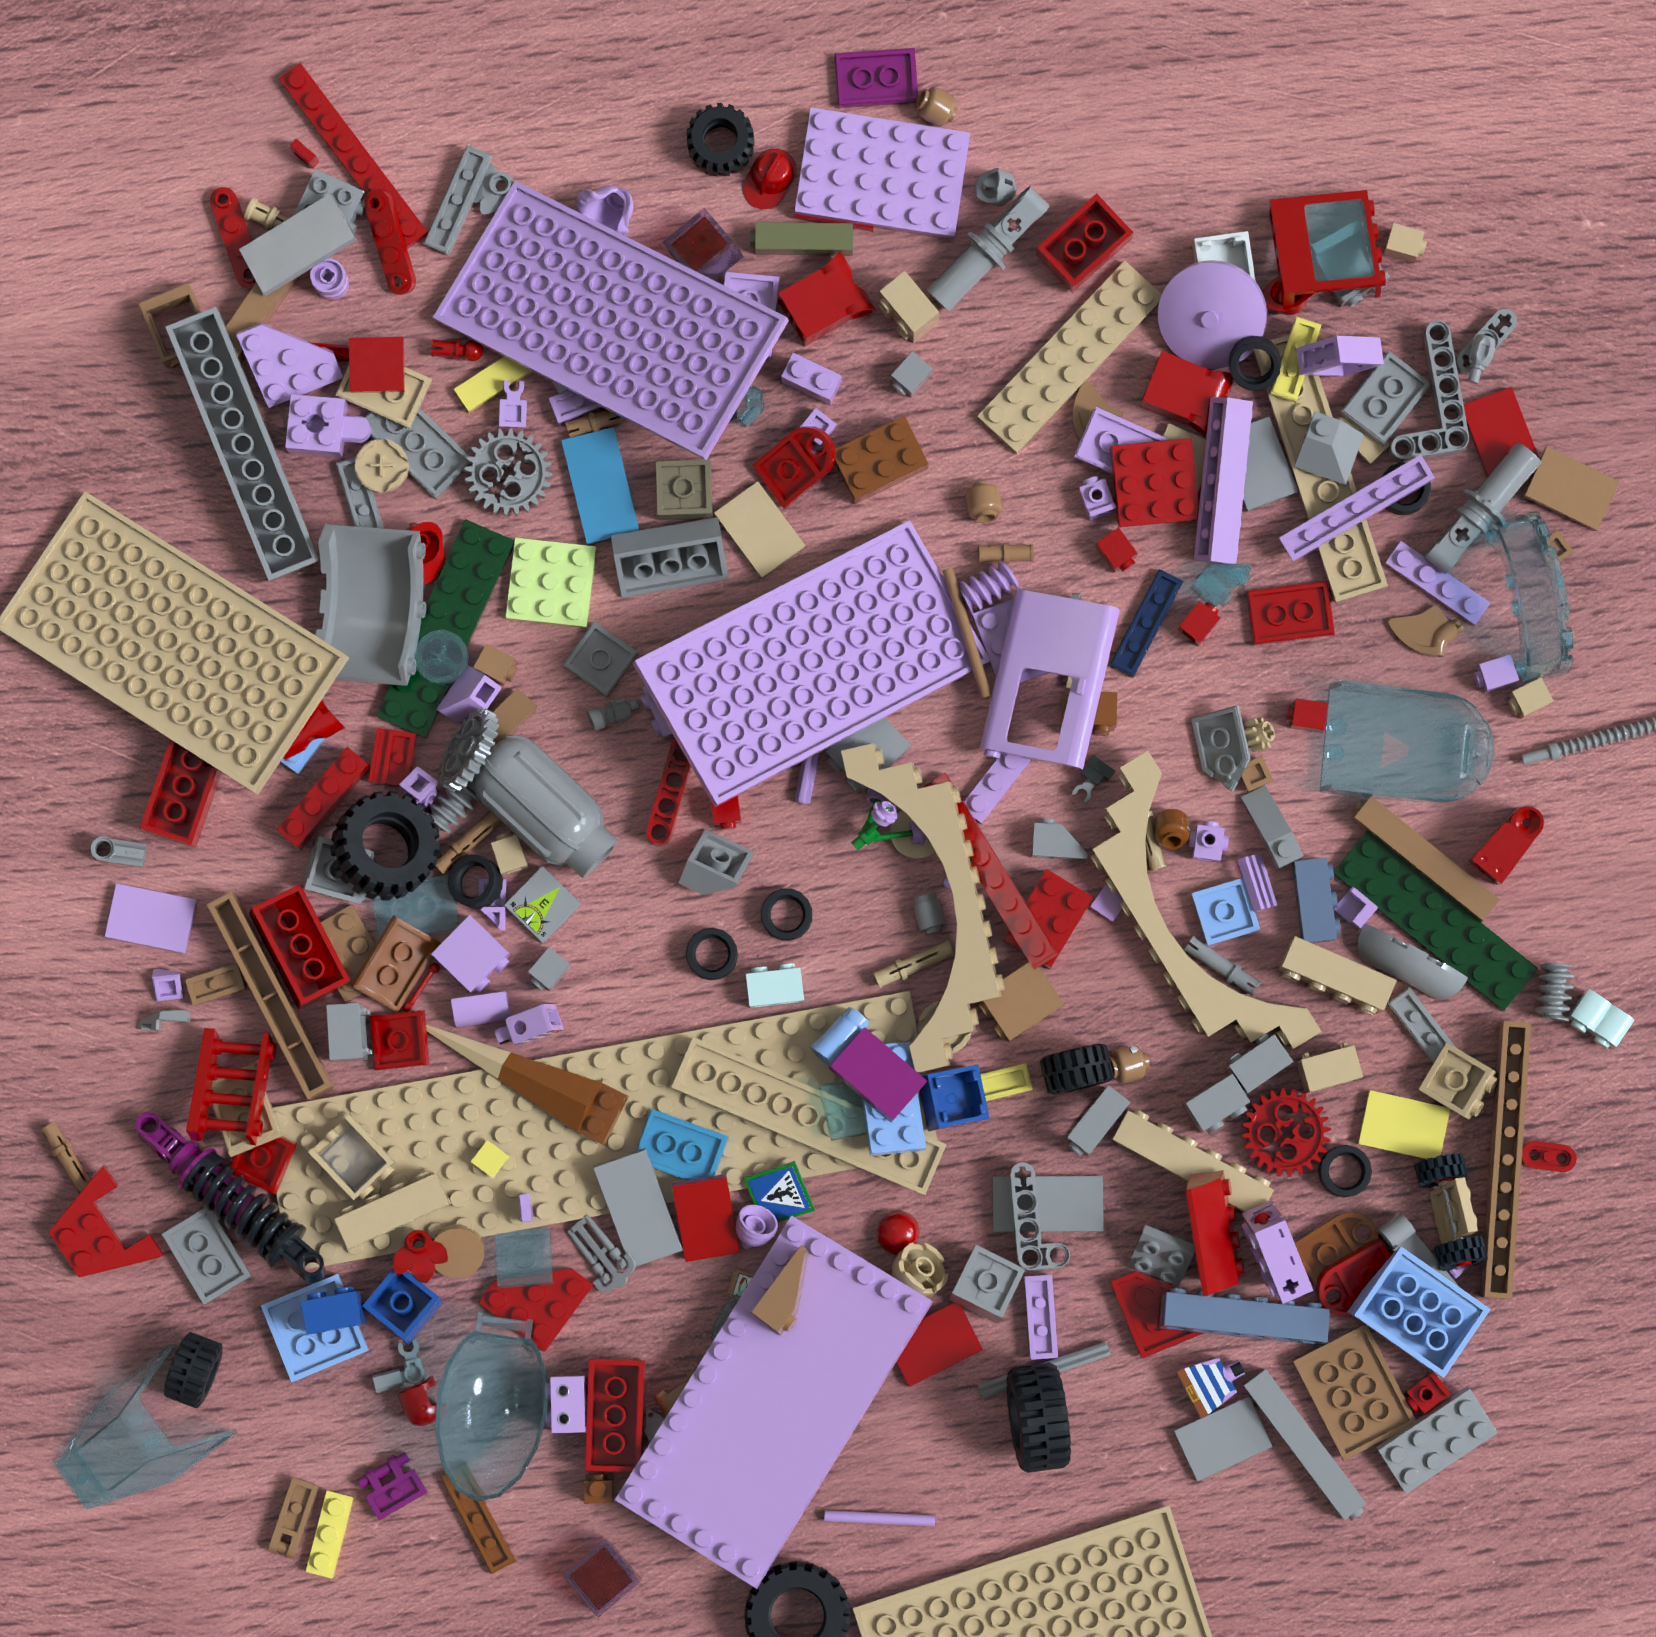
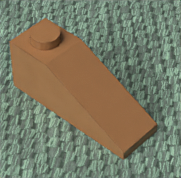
(782, 1299)

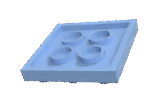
(311, 1352)

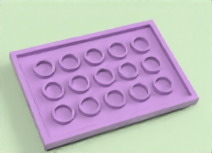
(882, 173)

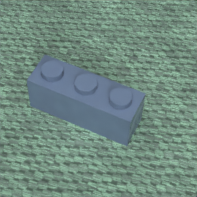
(1315, 900)

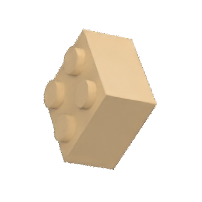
(908, 307)

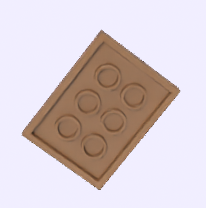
(1354, 1392)

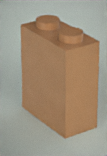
(1023, 1003)

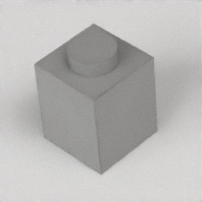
(911, 375)
(549, 970)

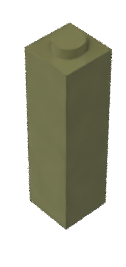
(802, 238)

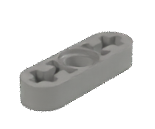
(1493, 322)

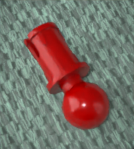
(470, 350)

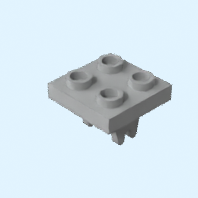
(1162, 1255)

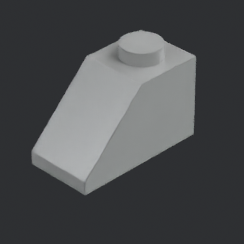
(1055, 842)

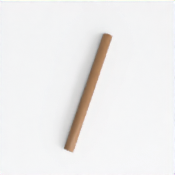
(967, 634)

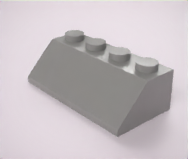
(669, 557)

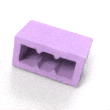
(480, 1009)

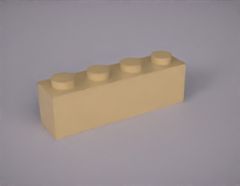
(393, 1210)

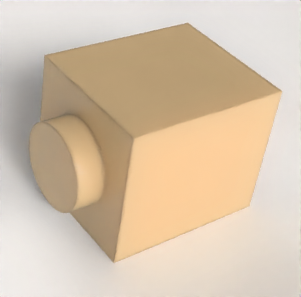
(1405, 243)
(1530, 698)
(509, 853)

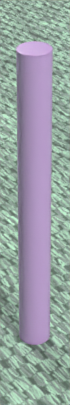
(879, 1518)

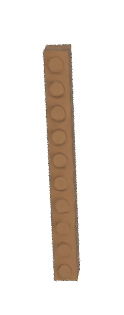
(1505, 1159)

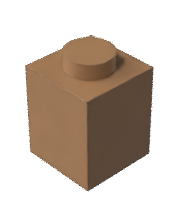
(496, 665)

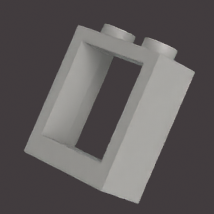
(1097, 1121)

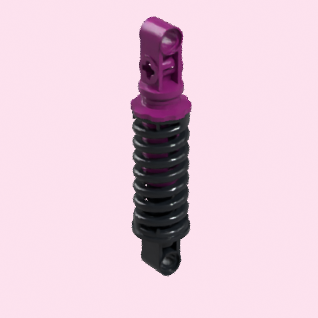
(231, 1200)

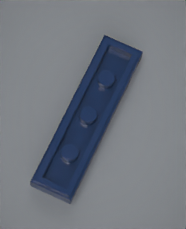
(1146, 623)

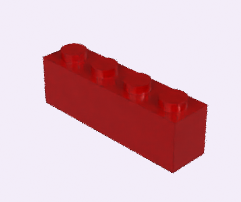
(324, 798)

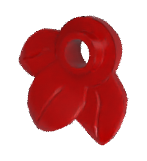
(419, 1260)

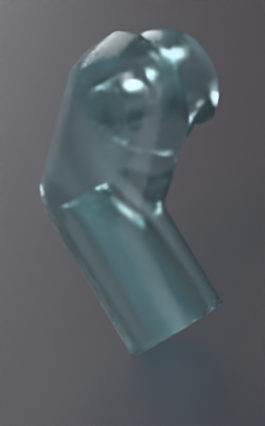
(755, 405)

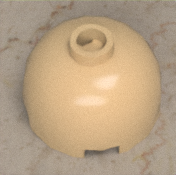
(920, 1268)

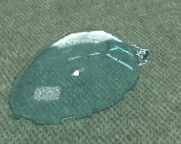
(491, 1409)

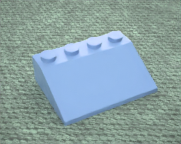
(1419, 1311)

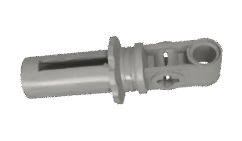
(987, 249)
(1484, 506)

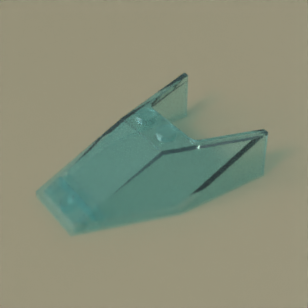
(125, 1449)

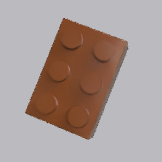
(880, 459)

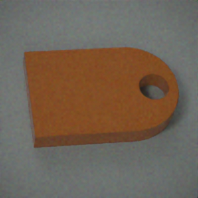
(1332, 1243)

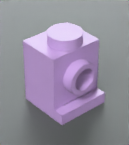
(1096, 508)
(423, 791)

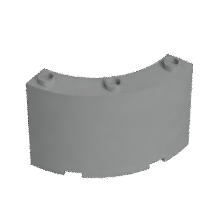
(372, 600)

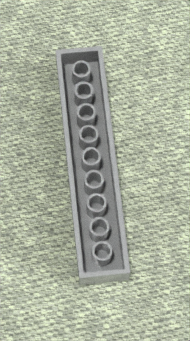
(243, 444)

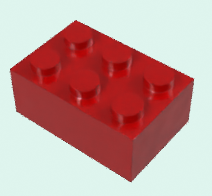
(1084, 243)
(1057, 909)

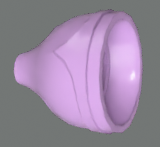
(755, 1226)

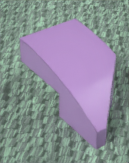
(496, 910)

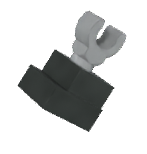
(1094, 772)

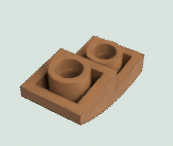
(512, 713)

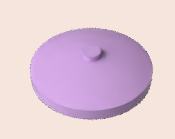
(1209, 311)

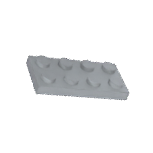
(1436, 1440)

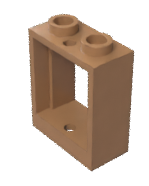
(160, 304)

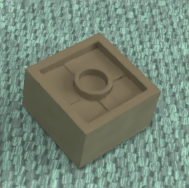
(684, 489)

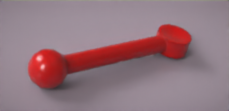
(434, 968)

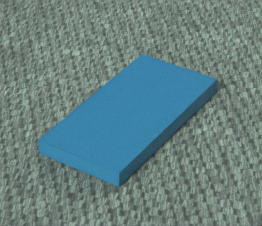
(600, 485)

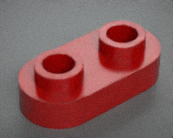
(1548, 1156)

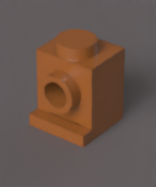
(599, 1488)

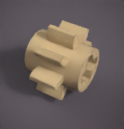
(1259, 734)

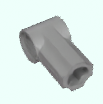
(121, 852)

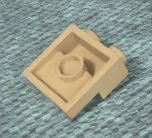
(1459, 1081)

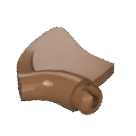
(1083, 406)
(1426, 632)

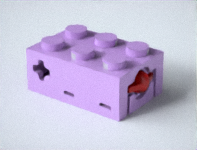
(1275, 1252)

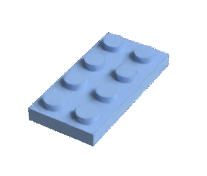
(905, 1131)

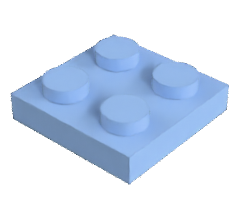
(1225, 912)

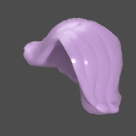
(607, 206)

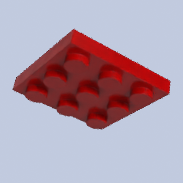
(1154, 482)

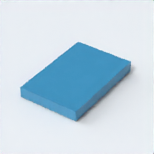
(681, 1146)

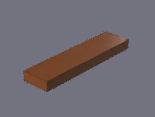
(481, 1528)

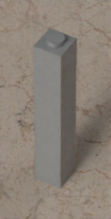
(1305, 1445)

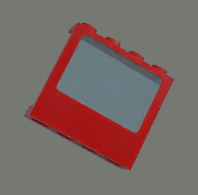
(1325, 244)

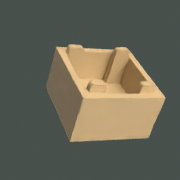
(1329, 1068)

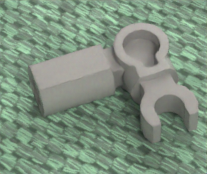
(413, 1371)

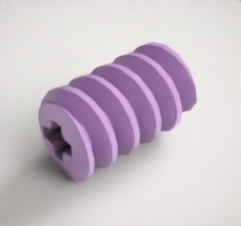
(987, 586)

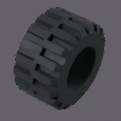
(714, 118)
(1076, 1069)
(193, 1370)

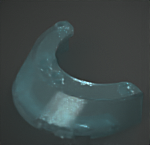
(1537, 593)

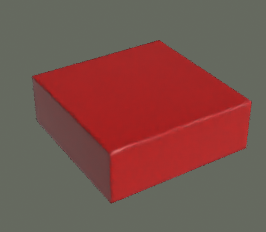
(304, 153)

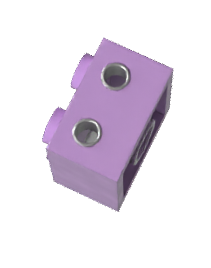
(568, 1404)

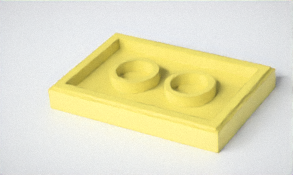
(1403, 1125)

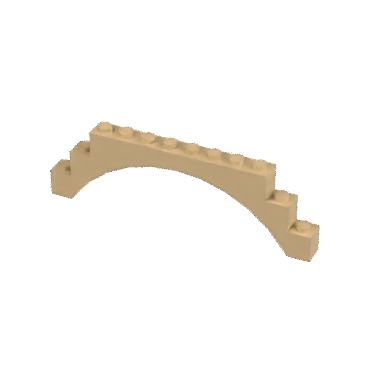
(1126, 865)
(973, 970)

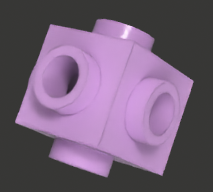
(1207, 852)

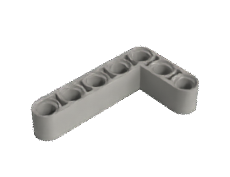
(1441, 401)

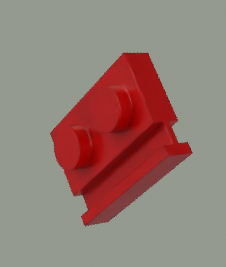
(392, 756)

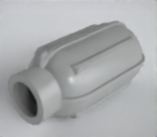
(543, 805)

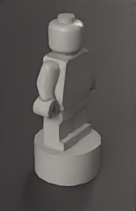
(618, 711)

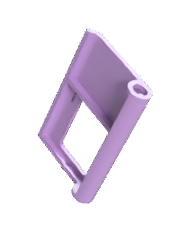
(1059, 639)

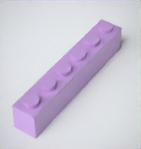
(1223, 480)

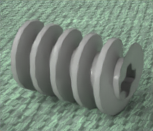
(452, 806)
(1554, 991)

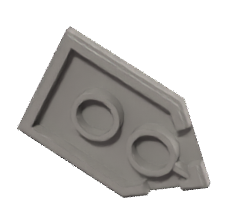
(1222, 745)

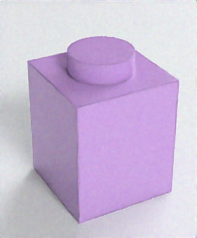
(1496, 674)

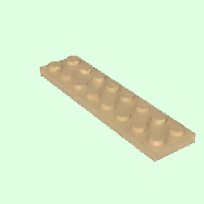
(1070, 357)

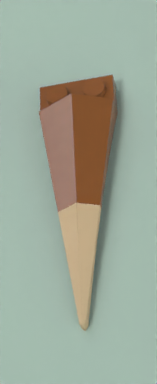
(571, 1098)

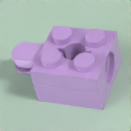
(322, 426)

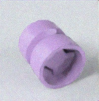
(330, 279)

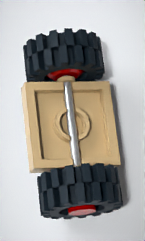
(1452, 1211)

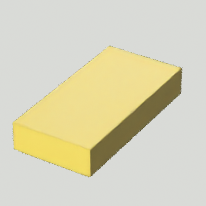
(1006, 1082)

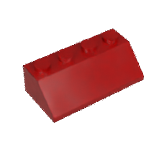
(299, 946)
(1213, 1231)

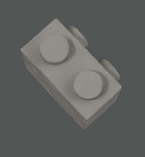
(347, 196)

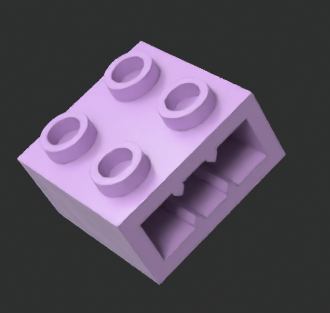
(471, 955)

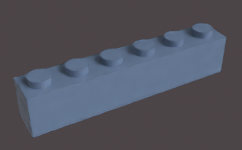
(1244, 1318)

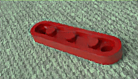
(233, 232)
(390, 241)

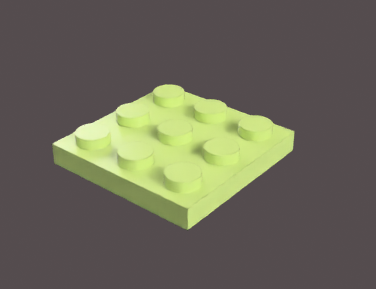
(551, 582)

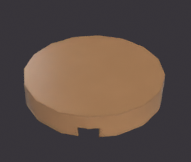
(464, 1251)

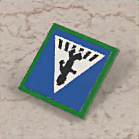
(780, 1191)

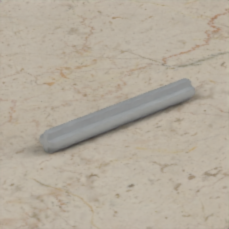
(1063, 1364)

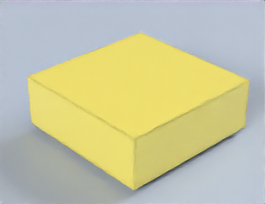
(490, 1159)

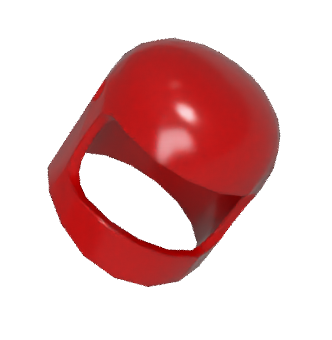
(416, 1404)

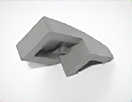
(155, 1021)

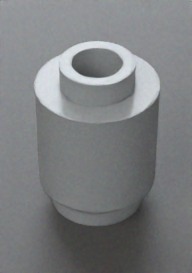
(929, 913)

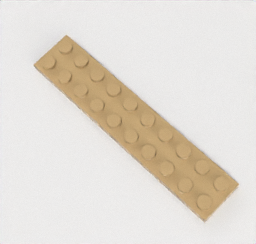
(1351, 557)
(792, 1111)

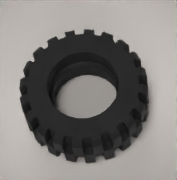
(409, 822)
(1038, 1417)
(798, 1576)

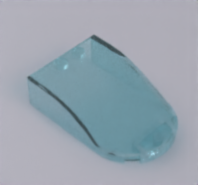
(1403, 744)

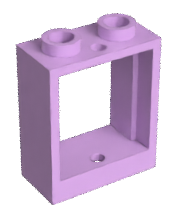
(1340, 356)

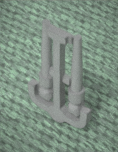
(619, 1278)

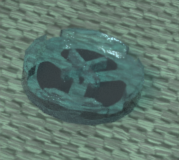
(441, 657)

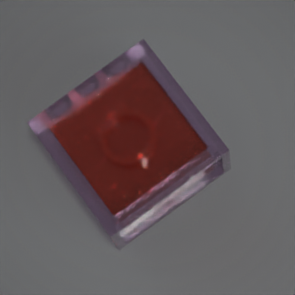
(703, 246)
(602, 1577)

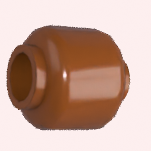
(1172, 829)

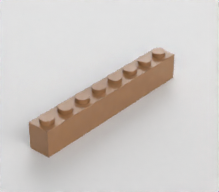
(271, 995)

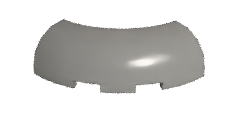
(1409, 964)

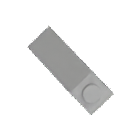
(1272, 828)

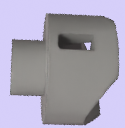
(1000, 186)

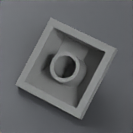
(1329, 448)
(715, 864)

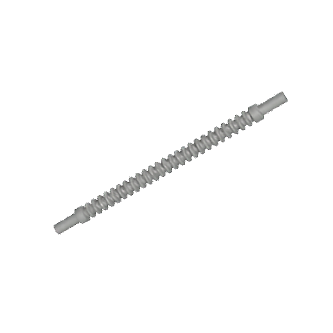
(1554, 751)

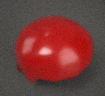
(897, 1231)

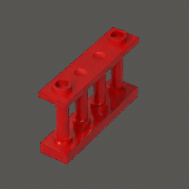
(208, 1071)

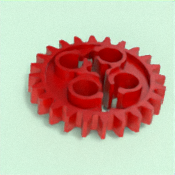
(1304, 1148)

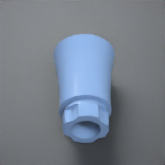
(839, 1035)

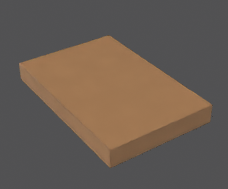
(1571, 488)

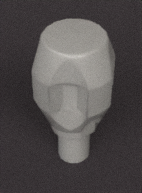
(1480, 356)

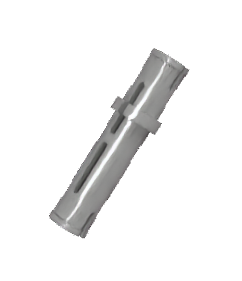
(1222, 966)

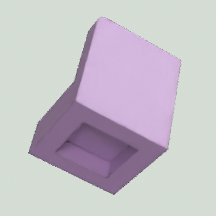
(1355, 908)

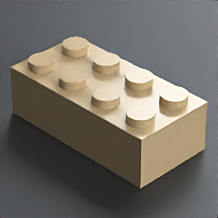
(1336, 975)

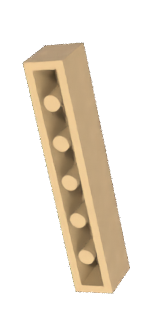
(1183, 1158)

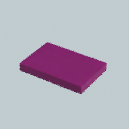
(876, 78)
(877, 1074)

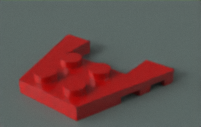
(88, 1237)

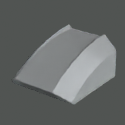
(322, 877)

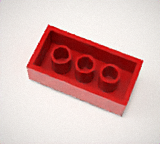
(180, 796)
(615, 1414)

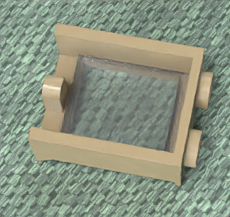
(352, 1158)

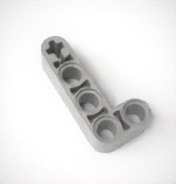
(1032, 1216)
(1400, 1232)

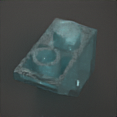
(1219, 581)

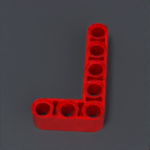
(667, 793)

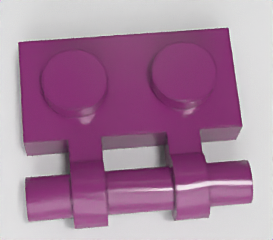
(396, 1493)

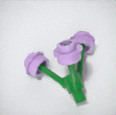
(883, 814)

